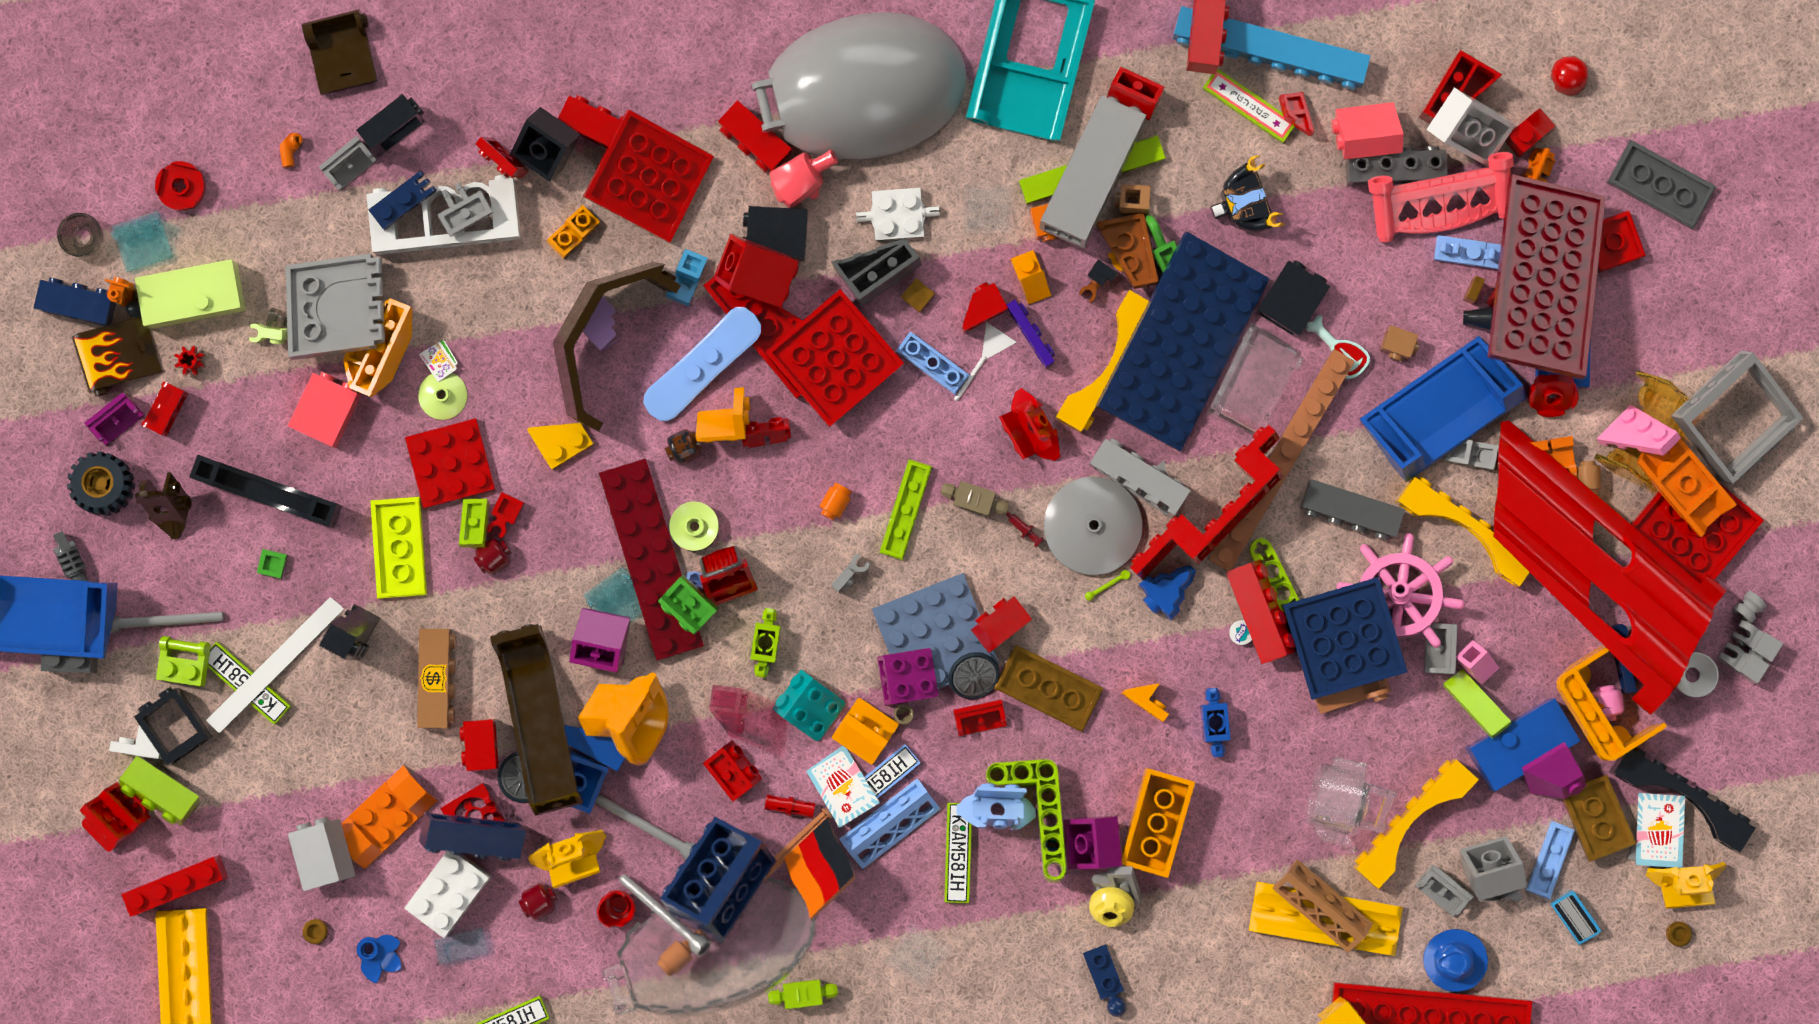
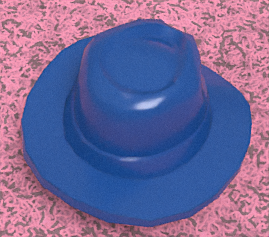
(1455, 960)

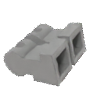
(1761, 648)

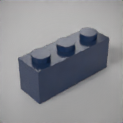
(74, 302)

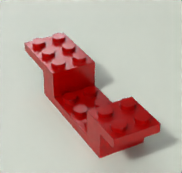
(1198, 546)

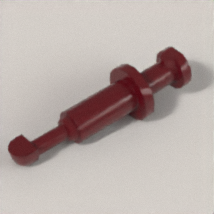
(1024, 529)

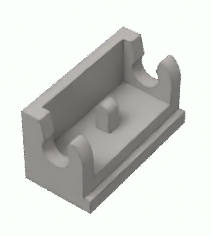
(347, 163)
(1443, 658)
(1443, 890)

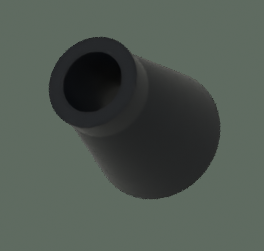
(1478, 318)

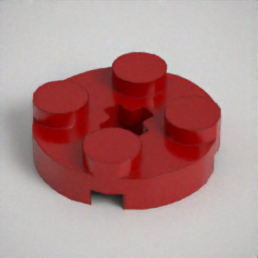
(173, 174)
(1553, 384)

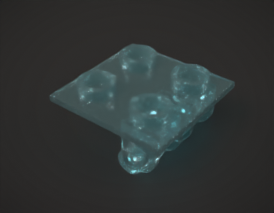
(142, 241)
(615, 595)

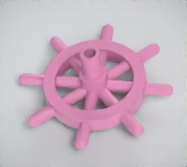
(1401, 594)

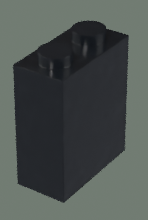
(778, 229)
(1293, 298)

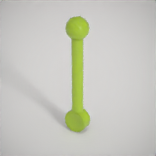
(1089, 596)

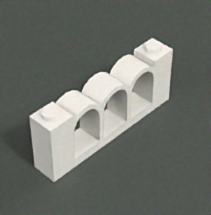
(504, 216)

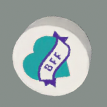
(1239, 633)

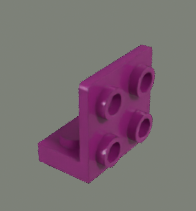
(907, 676)

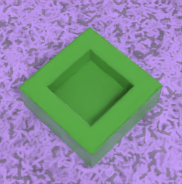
(272, 563)

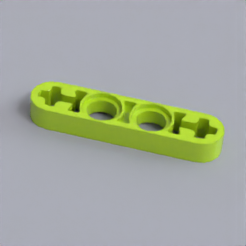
(1282, 578)

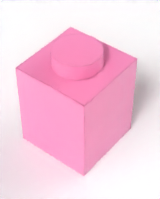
(1477, 662)

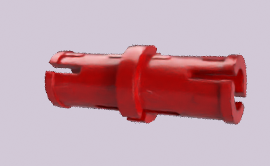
(789, 806)

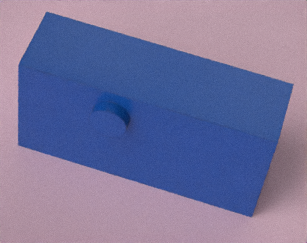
(1525, 740)

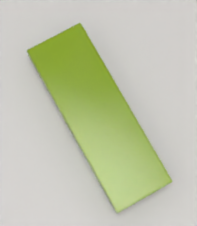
(1477, 704)

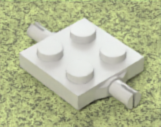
(897, 214)

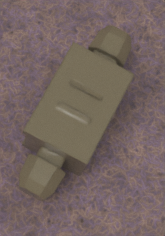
(974, 499)

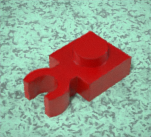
(506, 510)

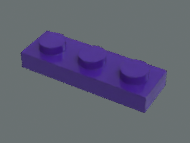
(1031, 333)

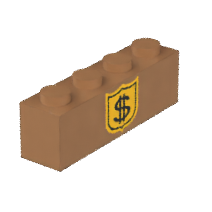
(435, 678)

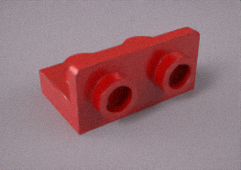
(732, 770)

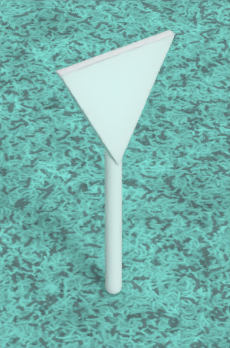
(993, 343)

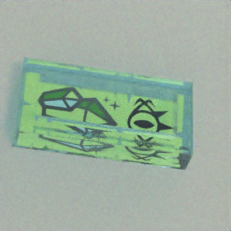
(461, 945)

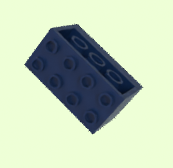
(718, 879)

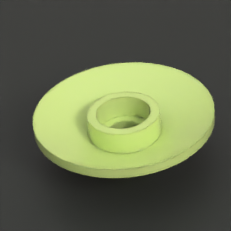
(452, 403)
(681, 521)

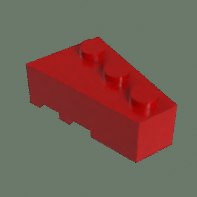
(1464, 74)

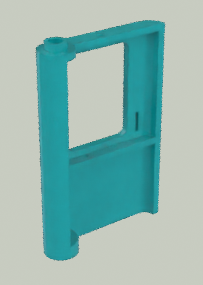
(1023, 95)

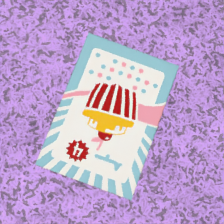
(842, 786)
(1660, 830)

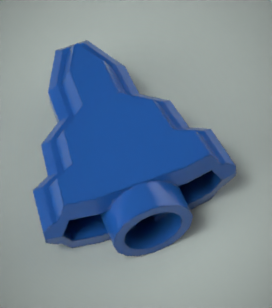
(1167, 590)

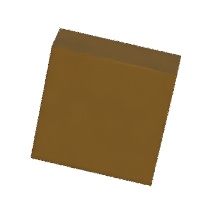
(1473, 289)
(917, 295)

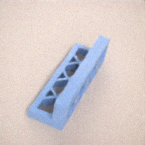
(887, 820)

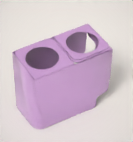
(600, 325)

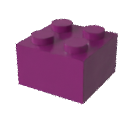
(1092, 842)

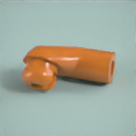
(288, 147)

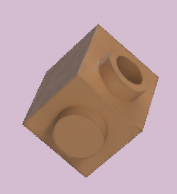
(1399, 344)

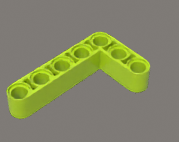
(1044, 808)

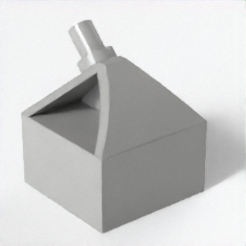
(1494, 870)

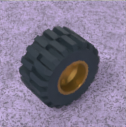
(100, 483)

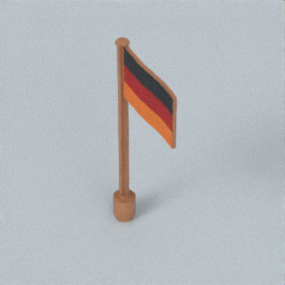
(816, 868)

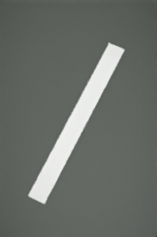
(274, 664)

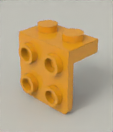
(725, 423)

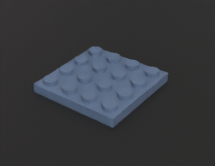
(933, 619)

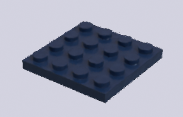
(1345, 638)

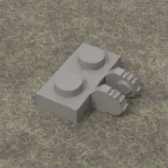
(464, 213)
(1119, 877)

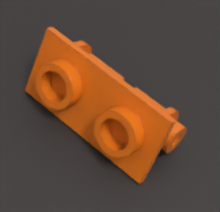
(1540, 162)
(120, 291)

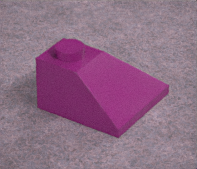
(1554, 774)

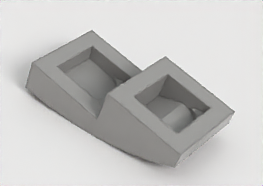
(1475, 455)

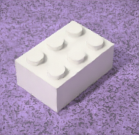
(1470, 126)
(448, 893)

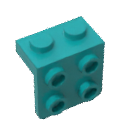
(809, 705)

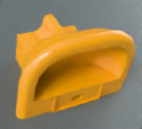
(630, 714)

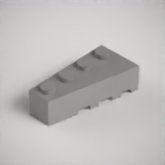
(1139, 478)

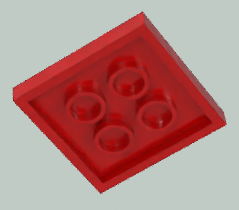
(450, 463)

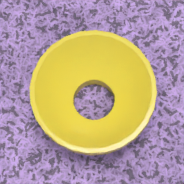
(1111, 900)

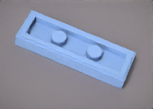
(1550, 860)

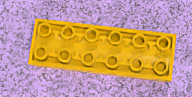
(1277, 917)
(184, 966)

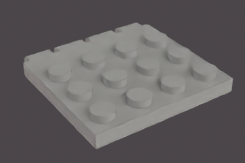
(334, 306)

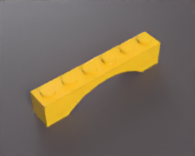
(1079, 406)
(1423, 501)
(1380, 860)

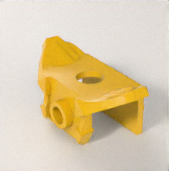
(570, 858)
(1686, 885)

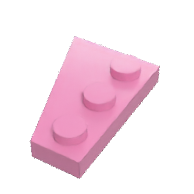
(1639, 431)

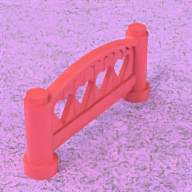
(1390, 199)

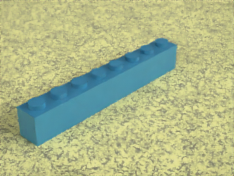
(1284, 51)

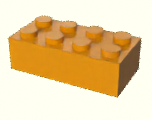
(1156, 822)

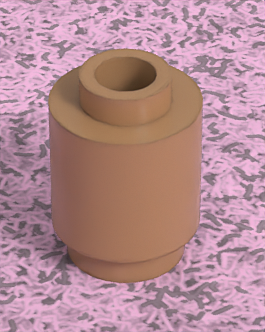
(1590, 475)

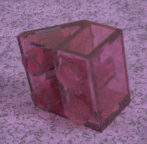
(727, 706)

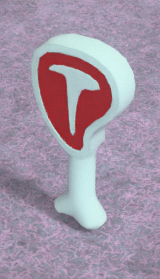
(1345, 347)

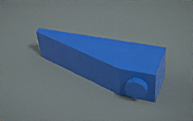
(597, 747)

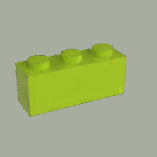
(158, 791)

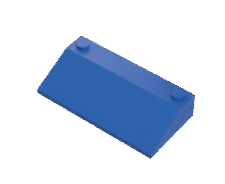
(1443, 408)
(56, 616)

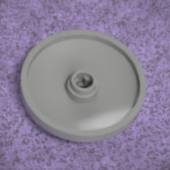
(1075, 542)

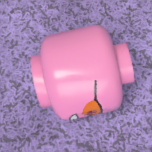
(1609, 700)

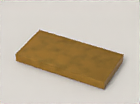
(1048, 688)

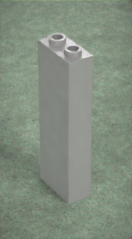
(1092, 171)

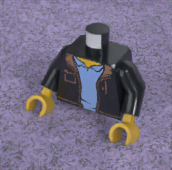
(1246, 200)

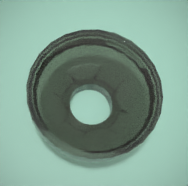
(68, 231)

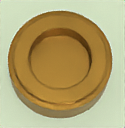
(315, 931)
(1678, 933)

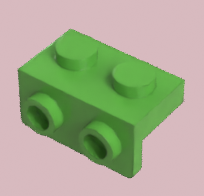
(687, 605)

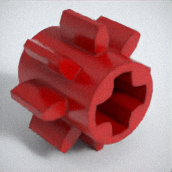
(196, 363)

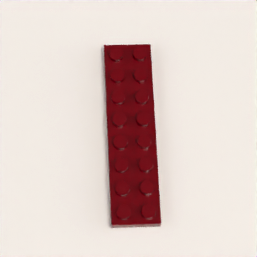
(647, 553)

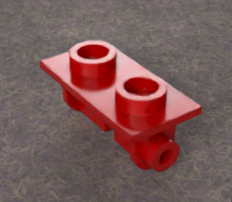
(775, 428)

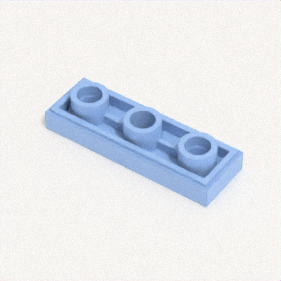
(945, 371)

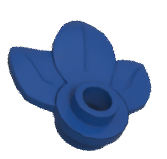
(382, 958)

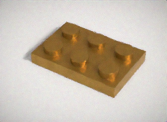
(1599, 819)

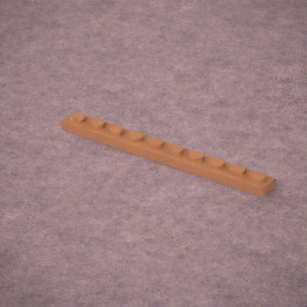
(1287, 451)

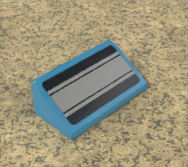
(1575, 917)

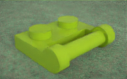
(180, 669)

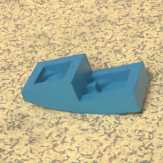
(688, 276)

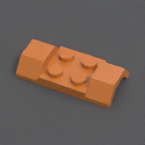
(1687, 486)
(385, 816)

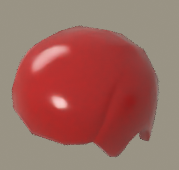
(1569, 75)
(609, 916)

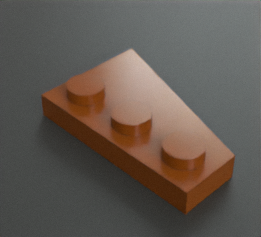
(1131, 247)

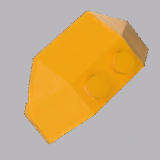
(375, 368)

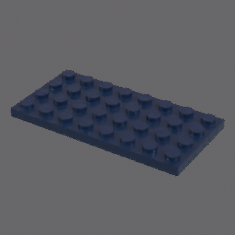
(1182, 341)

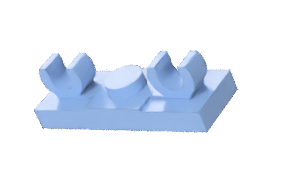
(1467, 252)

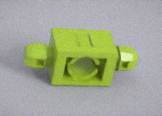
(769, 616)
(802, 994)

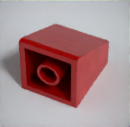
(756, 271)

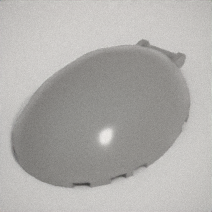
(864, 86)

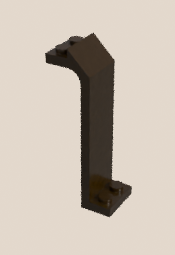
(537, 719)

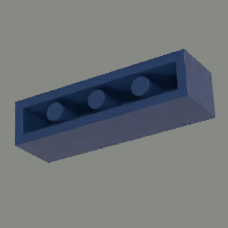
(472, 836)

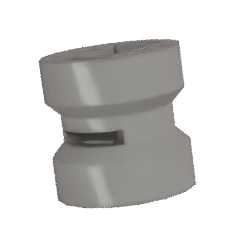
(1751, 605)

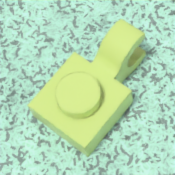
(276, 335)

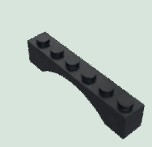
(265, 491)
(1725, 826)

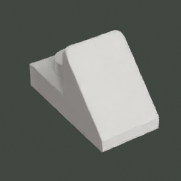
(142, 747)

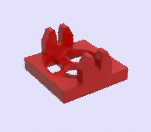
(478, 792)

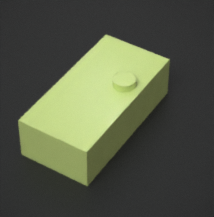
(190, 294)

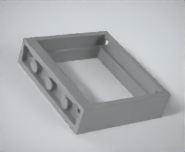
(1712, 390)

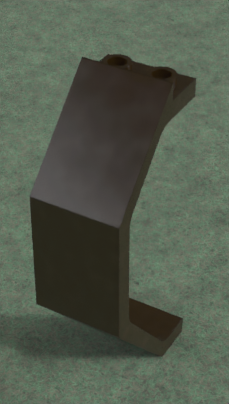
(577, 321)

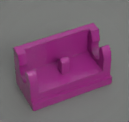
(114, 418)

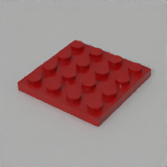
(648, 176)
(834, 358)
(1695, 553)

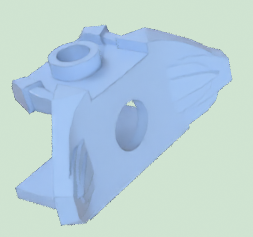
(977, 807)

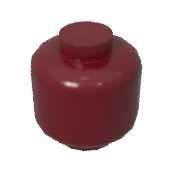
(493, 556)
(538, 901)

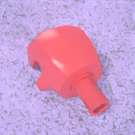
(800, 178)

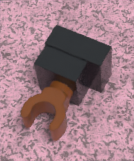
(1099, 275)

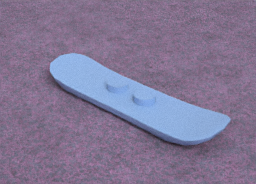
(702, 364)

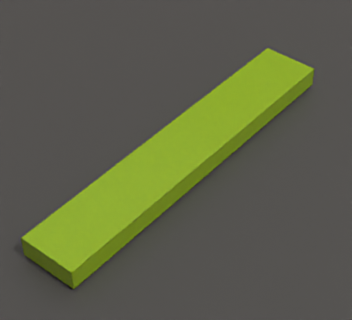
(1045, 183)

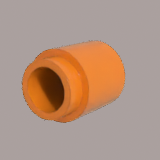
(835, 501)

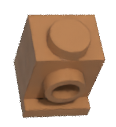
(1137, 192)

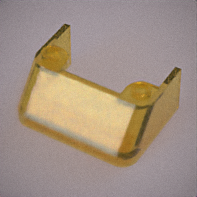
(1659, 401)

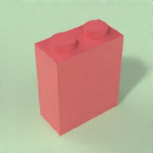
(1368, 130)
(324, 409)

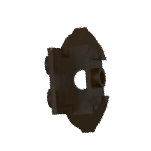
(172, 498)

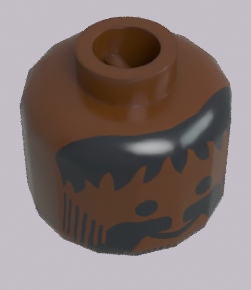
(683, 447)

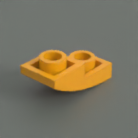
(573, 231)

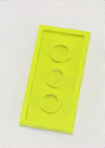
(398, 547)

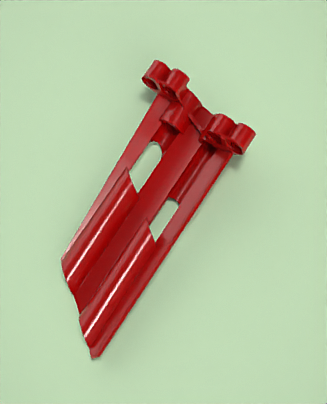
(1548, 526)

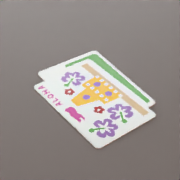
(439, 360)

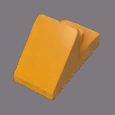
(1031, 277)
(1141, 697)

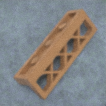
(1326, 903)

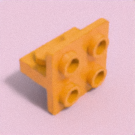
(865, 731)

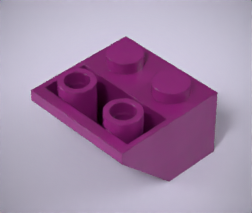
(600, 640)

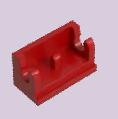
(165, 409)
(980, 717)

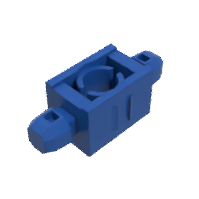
(1217, 748)

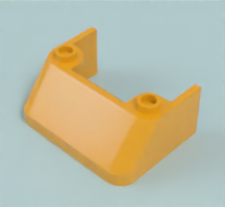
(1607, 740)

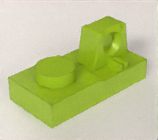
(474, 523)

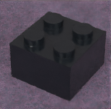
(545, 144)

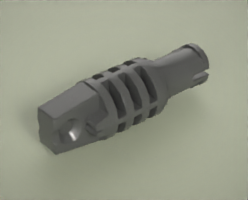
(69, 558)

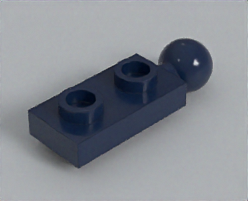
(1106, 979)

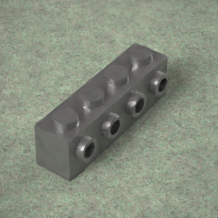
(1402, 167)

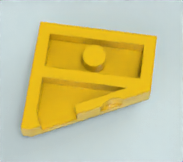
(560, 442)

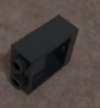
(391, 124)
(187, 746)

